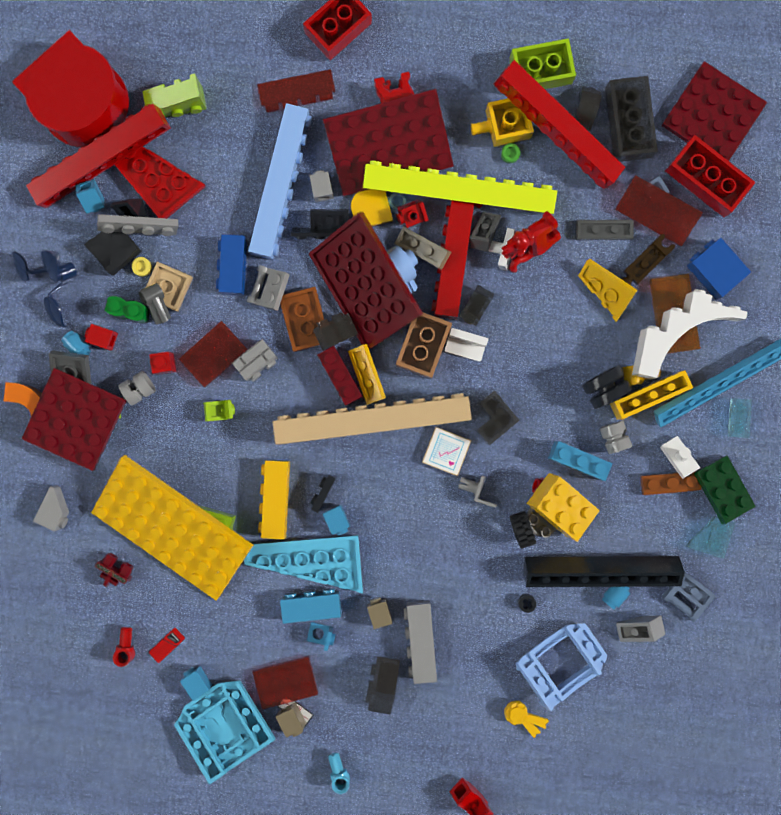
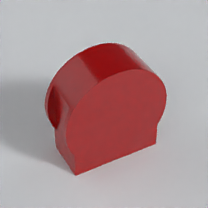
(74, 92)

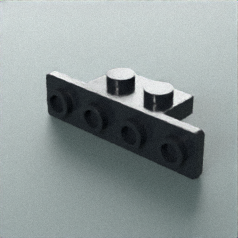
(323, 223)

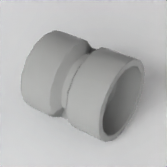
(137, 388)
(615, 437)

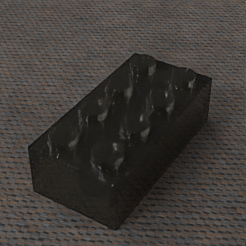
(631, 118)

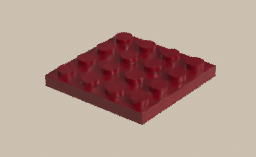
(714, 111)
(74, 419)

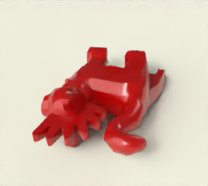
(385, 94)
(535, 238)

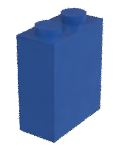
(718, 268)

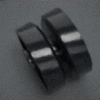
(608, 389)

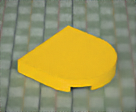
(374, 205)

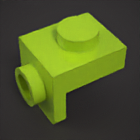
(218, 410)

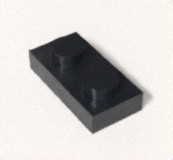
(318, 500)

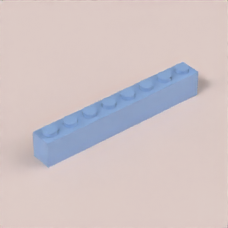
(279, 182)

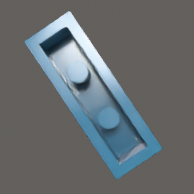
(580, 460)
(310, 606)

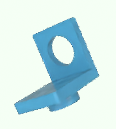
(327, 639)

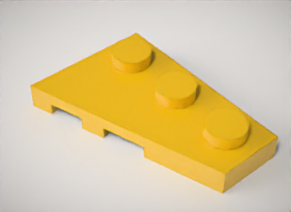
(609, 288)

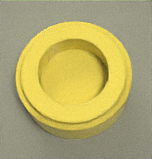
(141, 266)

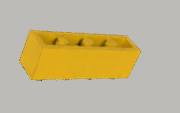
(651, 395)
(275, 499)

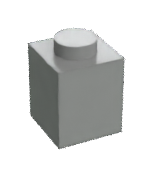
(321, 186)

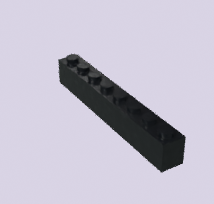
(603, 571)

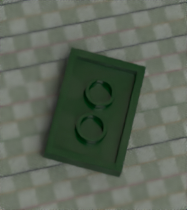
(724, 490)

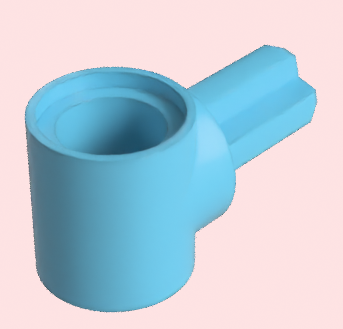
(338, 772)

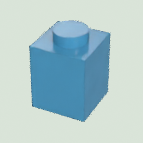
(90, 196)
(337, 520)
(195, 682)

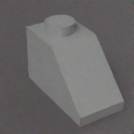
(53, 510)
(641, 629)

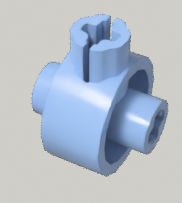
(405, 265)

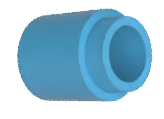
(75, 343)
(615, 596)

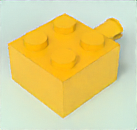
(504, 123)

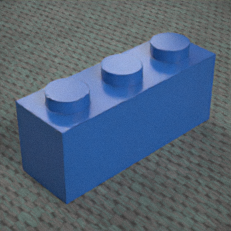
(232, 265)

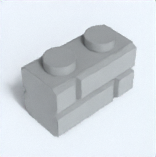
(255, 360)

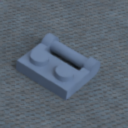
(694, 592)

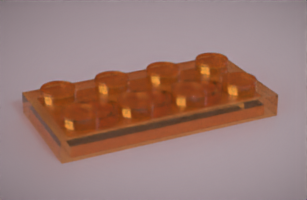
(668, 294)

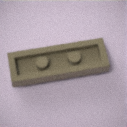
(423, 247)

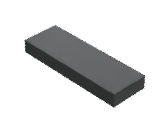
(604, 229)

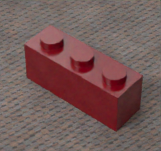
(339, 375)

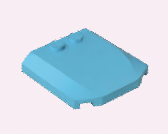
(223, 729)

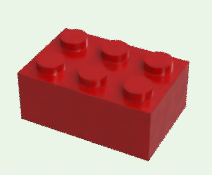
(337, 25)

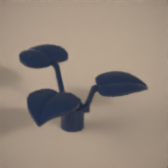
(57, 273)

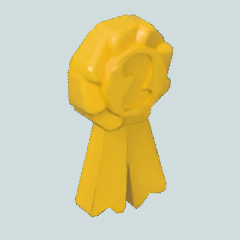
(517, 713)

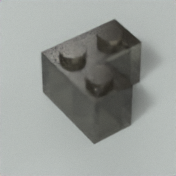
(500, 418)
(382, 689)

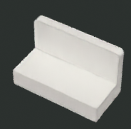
(466, 344)

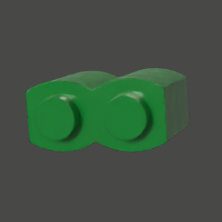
(127, 309)

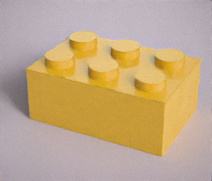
(563, 506)

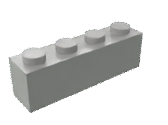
(421, 642)

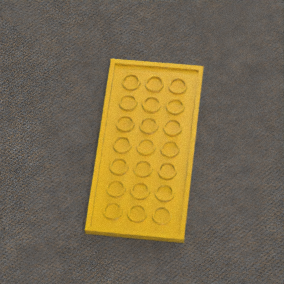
(171, 527)

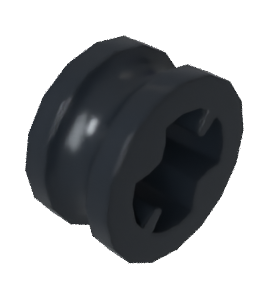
(532, 602)

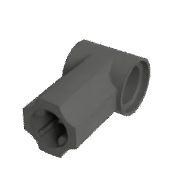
(153, 299)

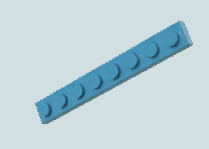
(718, 384)

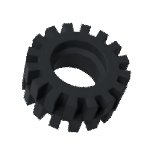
(522, 529)

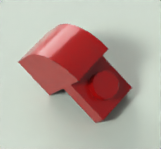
(470, 798)

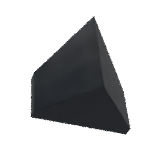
(130, 207)

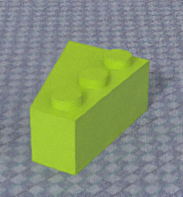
(177, 98)

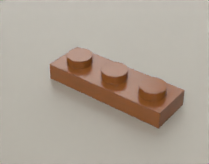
(668, 483)

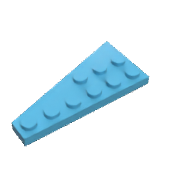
(318, 560)

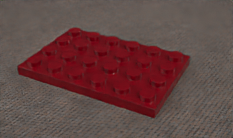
(394, 132)
(365, 281)

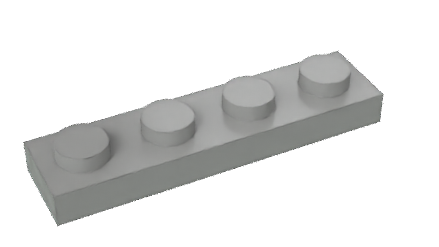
(131, 225)

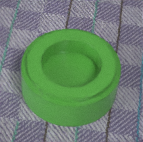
(510, 153)

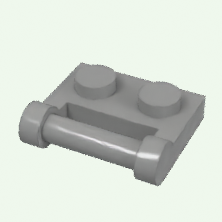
(273, 288)

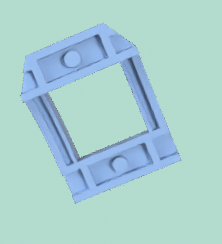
(540, 680)

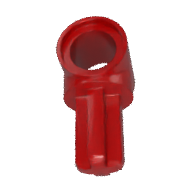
(124, 646)

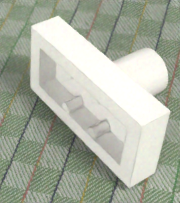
(496, 248)
(680, 457)

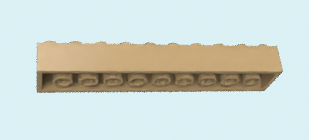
(371, 420)

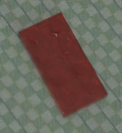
(658, 210)

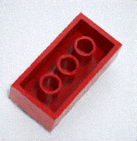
(710, 176)

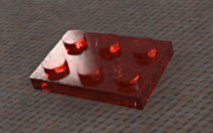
(213, 354)
(285, 682)

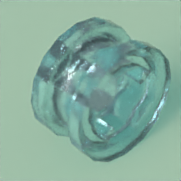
(397, 195)

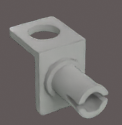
(476, 488)

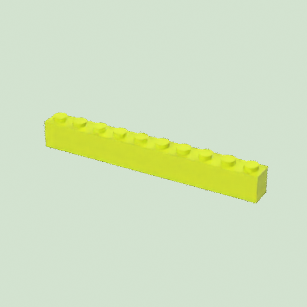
(459, 188)

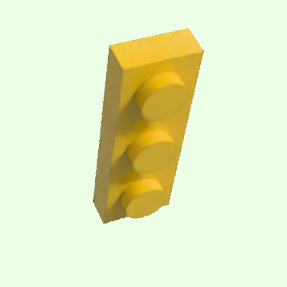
(366, 374)

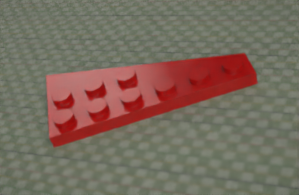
(159, 181)

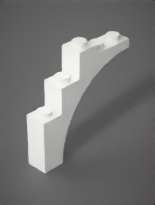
(657, 341)

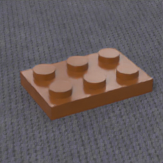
(301, 314)

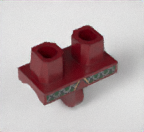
(107, 566)

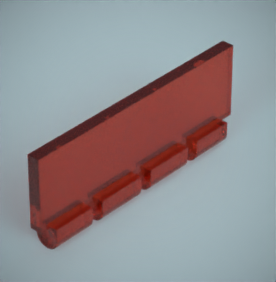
(297, 87)

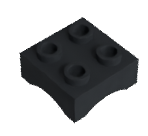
(113, 250)

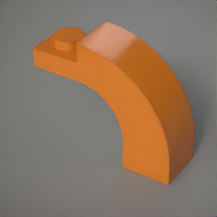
(22, 394)

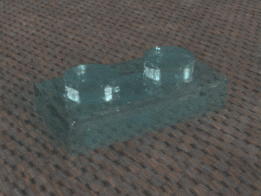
(739, 418)

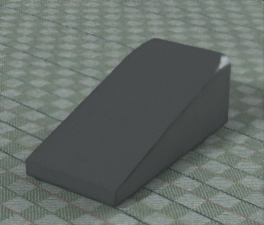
(484, 231)

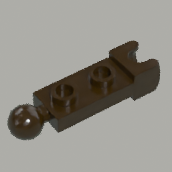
(647, 261)

